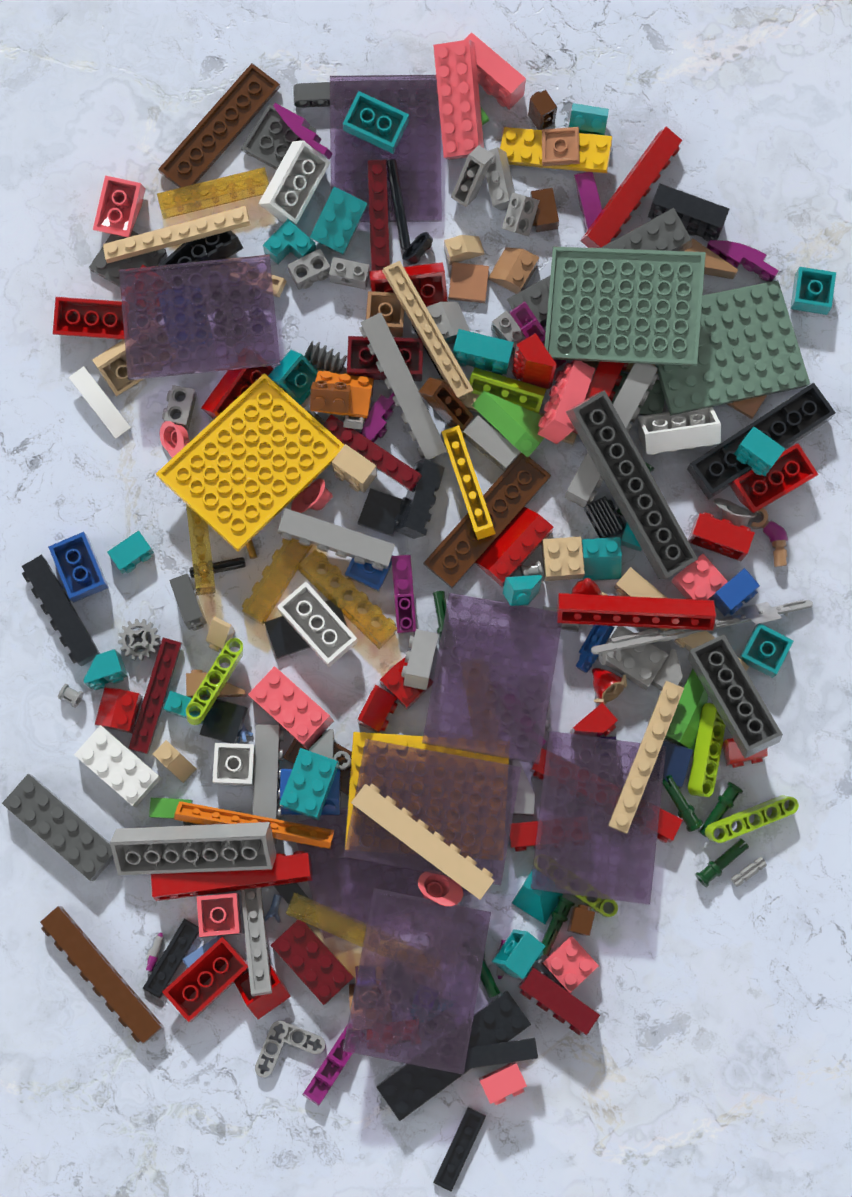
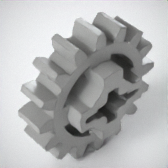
(143, 633)

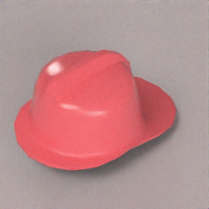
(173, 437)
(312, 497)
(440, 889)

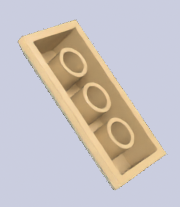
(113, 368)

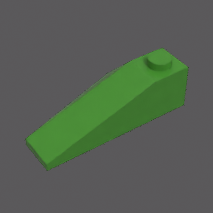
(511, 420)
(686, 719)

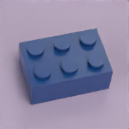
(78, 567)

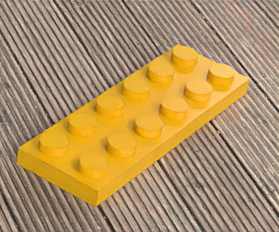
(525, 149)

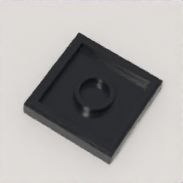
(380, 512)
(224, 721)

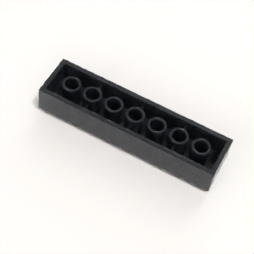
(782, 424)
(415, 1085)

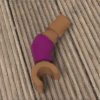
(777, 537)

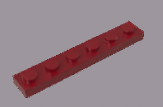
(378, 214)
(381, 458)
(155, 695)

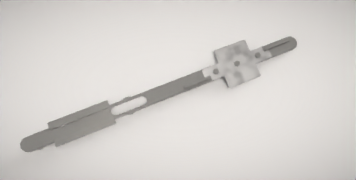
(757, 613)

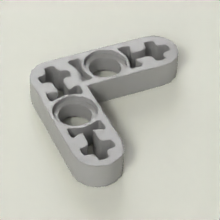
(286, 1037)

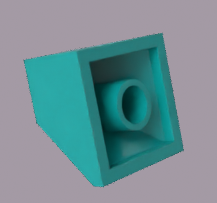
(536, 902)

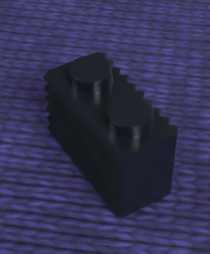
(603, 518)

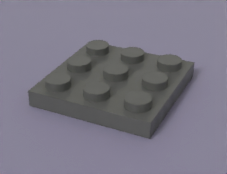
(270, 138)
(110, 271)

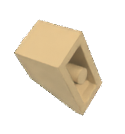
(462, 248)
(219, 634)
(174, 761)

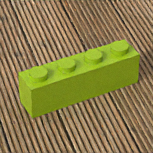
(510, 389)

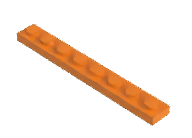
(280, 829)

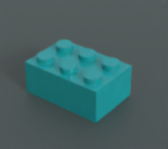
(375, 122)
(338, 220)
(482, 352)
(309, 783)

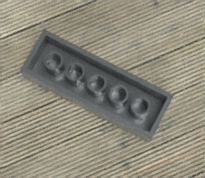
(734, 696)
(60, 827)

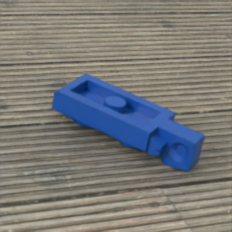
(598, 636)

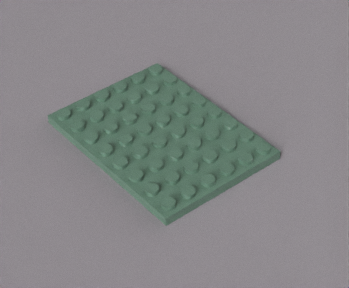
(625, 305)
(742, 352)

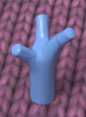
(243, 733)
(273, 911)

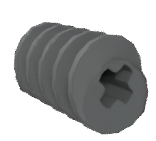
(324, 358)

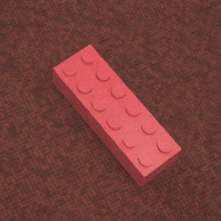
(458, 98)

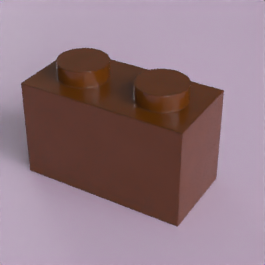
(542, 110)
(546, 214)
(581, 920)

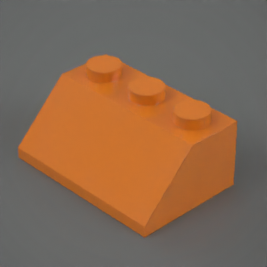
(360, 392)

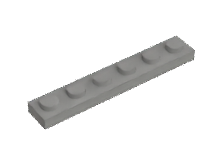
(256, 942)

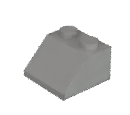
(448, 319)

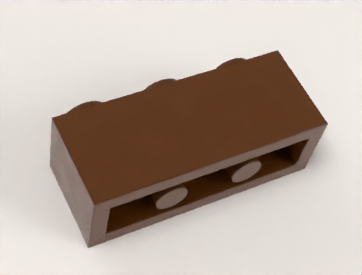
(446, 403)

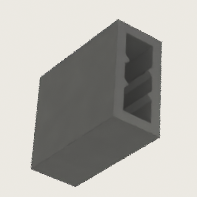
(188, 602)

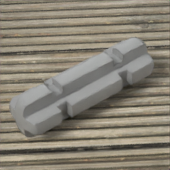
(749, 871)

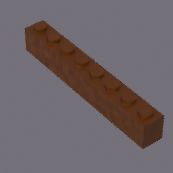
(101, 974)

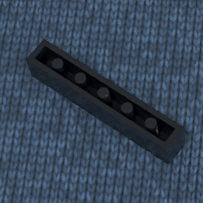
(60, 610)

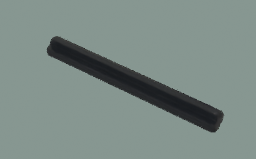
(398, 204)

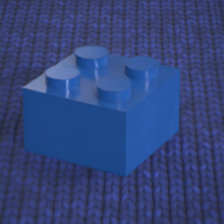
(734, 592)

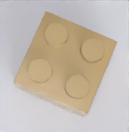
(354, 469)
(562, 558)

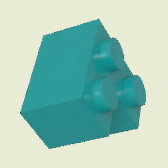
(286, 240)

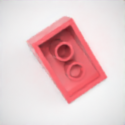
(118, 206)

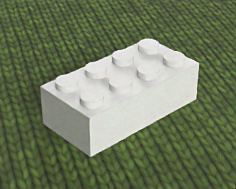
(294, 182)
(679, 431)
(317, 624)
(118, 766)

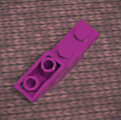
(749, 257)
(530, 325)
(375, 425)
(403, 593)

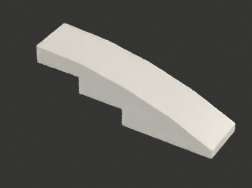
(99, 402)

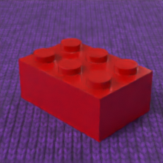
(721, 536)

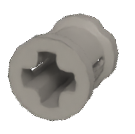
(534, 569)
(70, 695)
(339, 755)

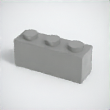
(472, 176)
(500, 179)
(491, 443)
(419, 659)

